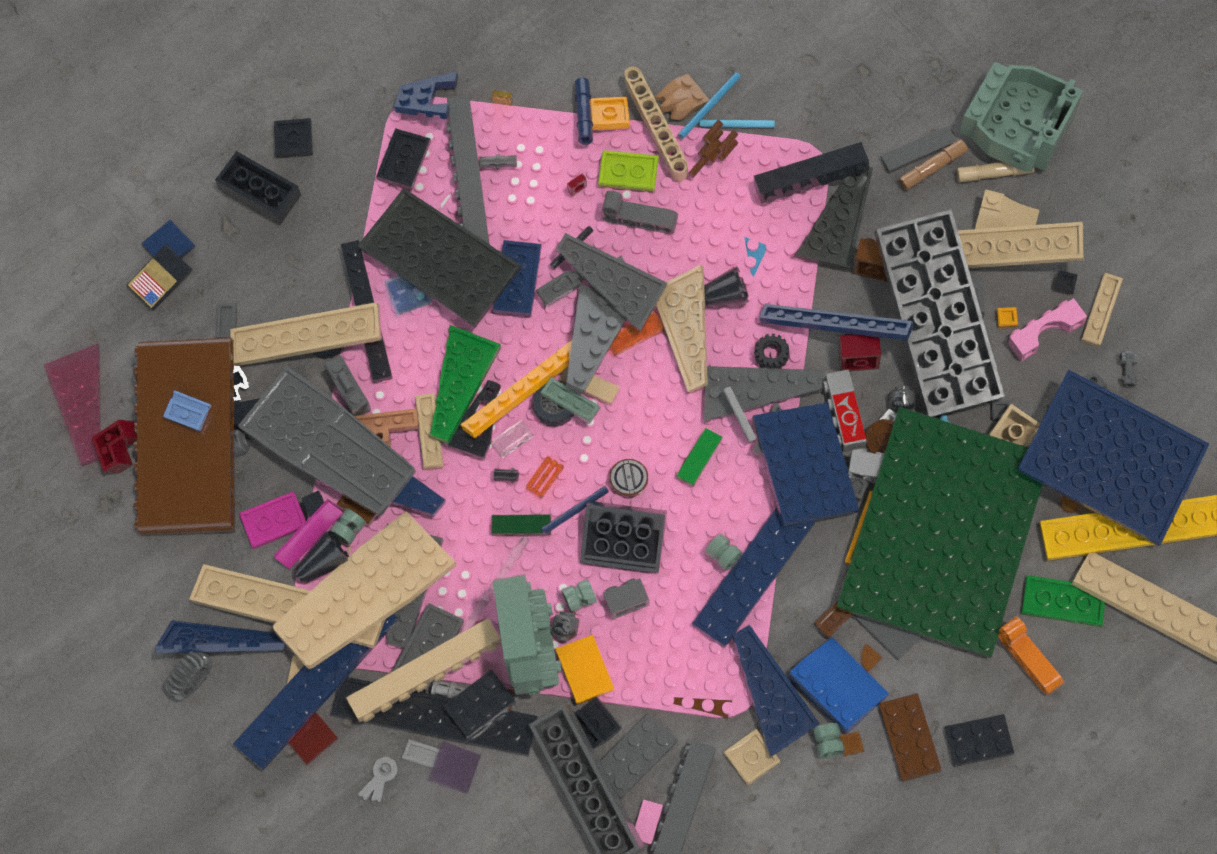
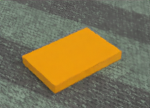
(585, 669)

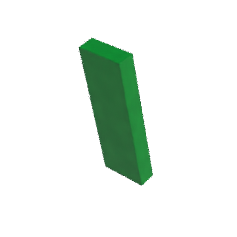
(699, 457)

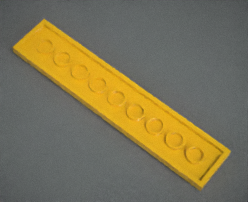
(1097, 534)

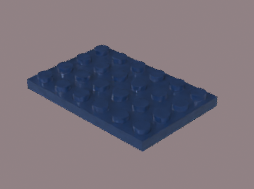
(805, 464)

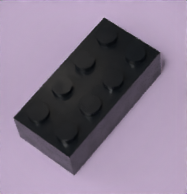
(258, 187)

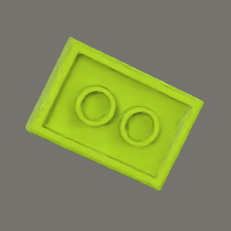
(628, 171)

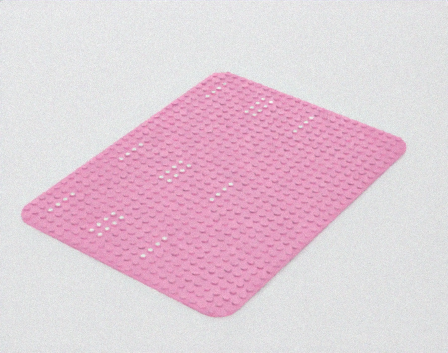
(652, 419)

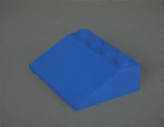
(838, 685)

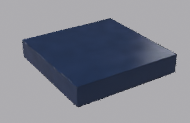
(171, 236)

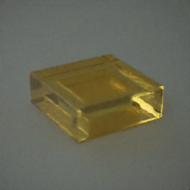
(501, 97)

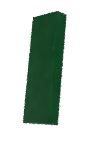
(519, 524)

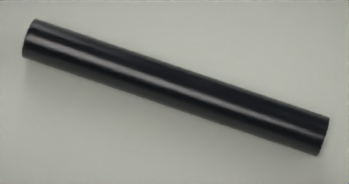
(582, 236)

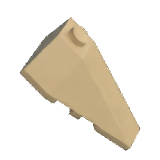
(1015, 426)

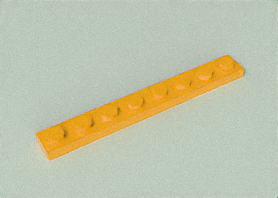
(518, 392)

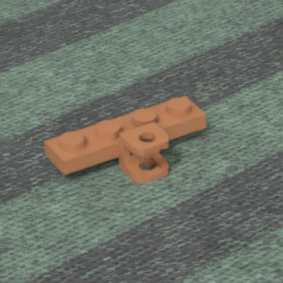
(392, 421)

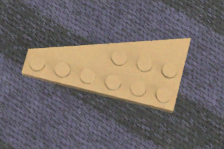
(685, 324)

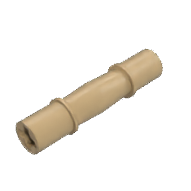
(992, 170)

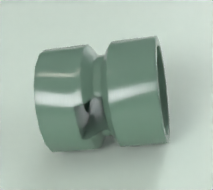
(342, 531)
(722, 550)
(579, 595)
(828, 739)

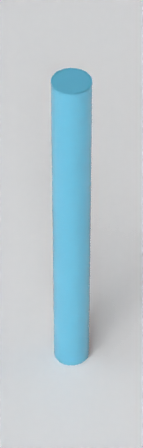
(740, 123)

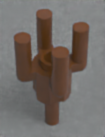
(713, 148)

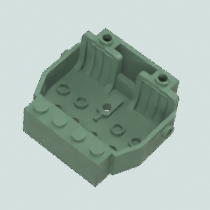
(1030, 99)
(526, 635)

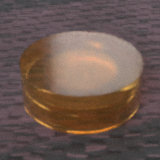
(1069, 505)

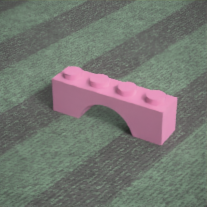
(1066, 317)

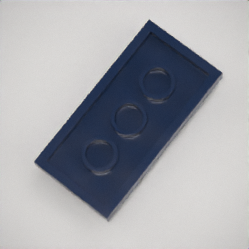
(520, 293)

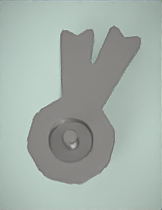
(384, 770)

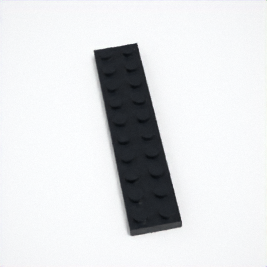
(425, 715)

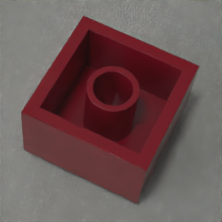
(859, 352)

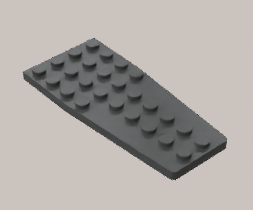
(327, 442)

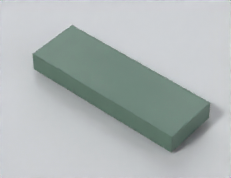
(570, 400)

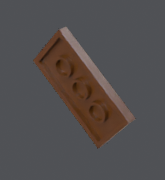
(909, 737)

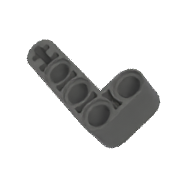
(637, 215)

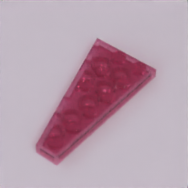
(77, 390)

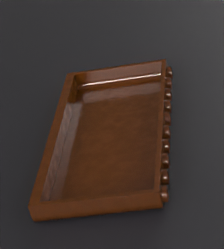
(184, 473)

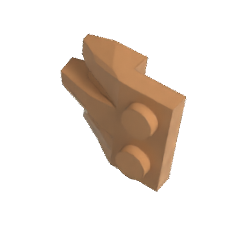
(681, 97)

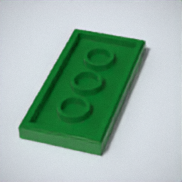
(1061, 602)

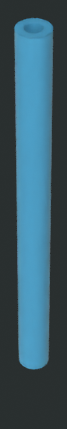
(709, 105)

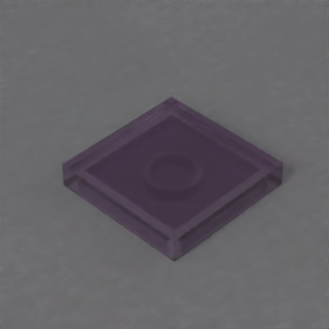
(454, 767)

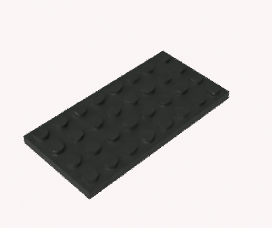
(439, 257)

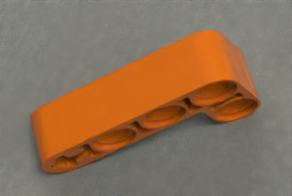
(1029, 656)

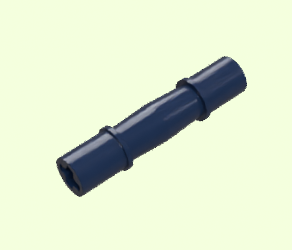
(583, 110)

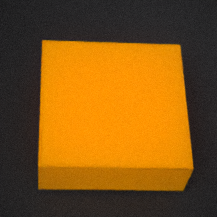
(1007, 317)

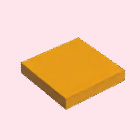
(610, 113)

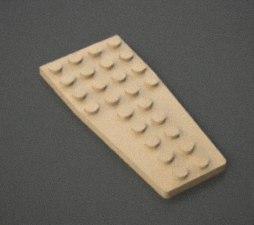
(364, 590)

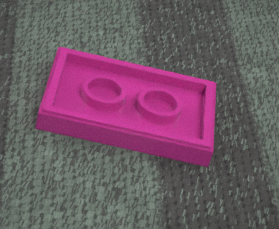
(272, 520)

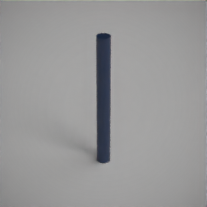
(574, 510)

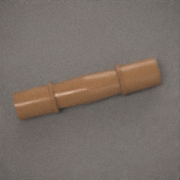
(933, 164)

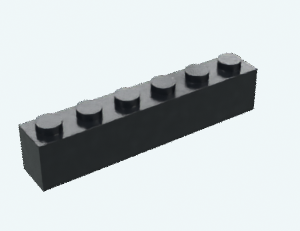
(811, 172)

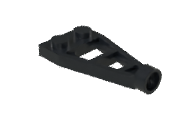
(465, 442)

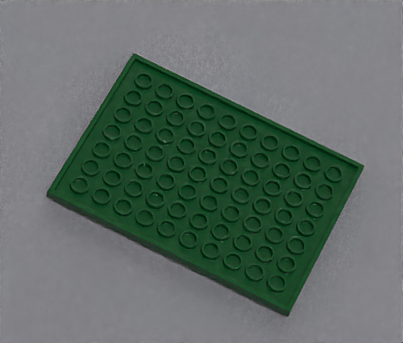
(942, 533)

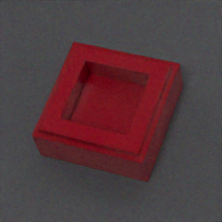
(577, 184)

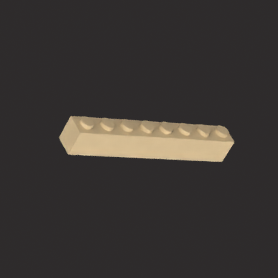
(423, 670)

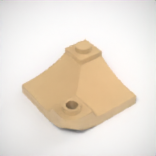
(1001, 211)

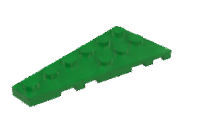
(462, 373)

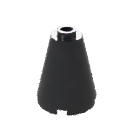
(726, 289)
(321, 558)

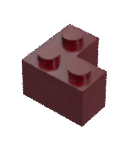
(112, 445)

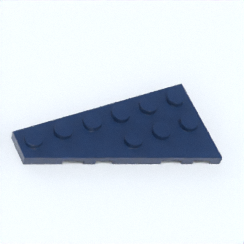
(199, 637)

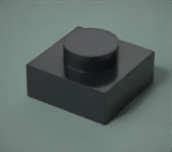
(1066, 282)

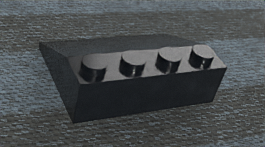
(623, 536)

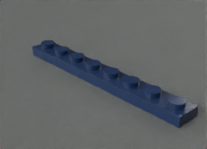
(836, 322)

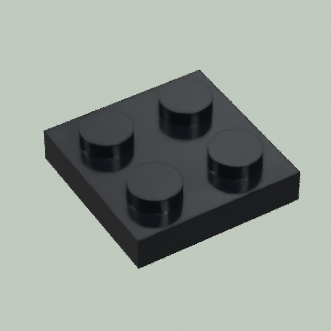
(293, 137)

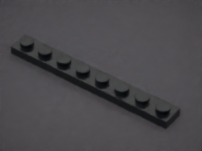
(363, 295)

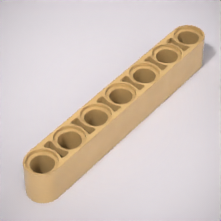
(656, 131)

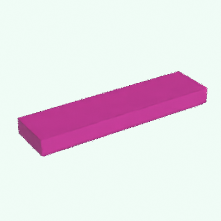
(308, 534)

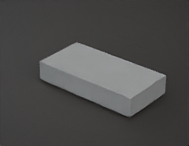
(420, 754)

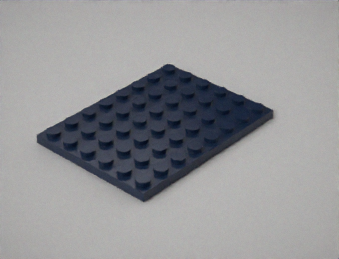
(1113, 457)

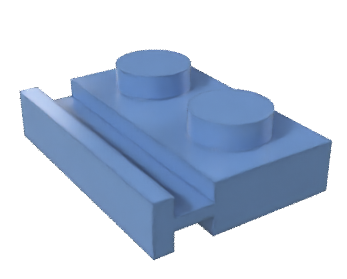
(187, 411)

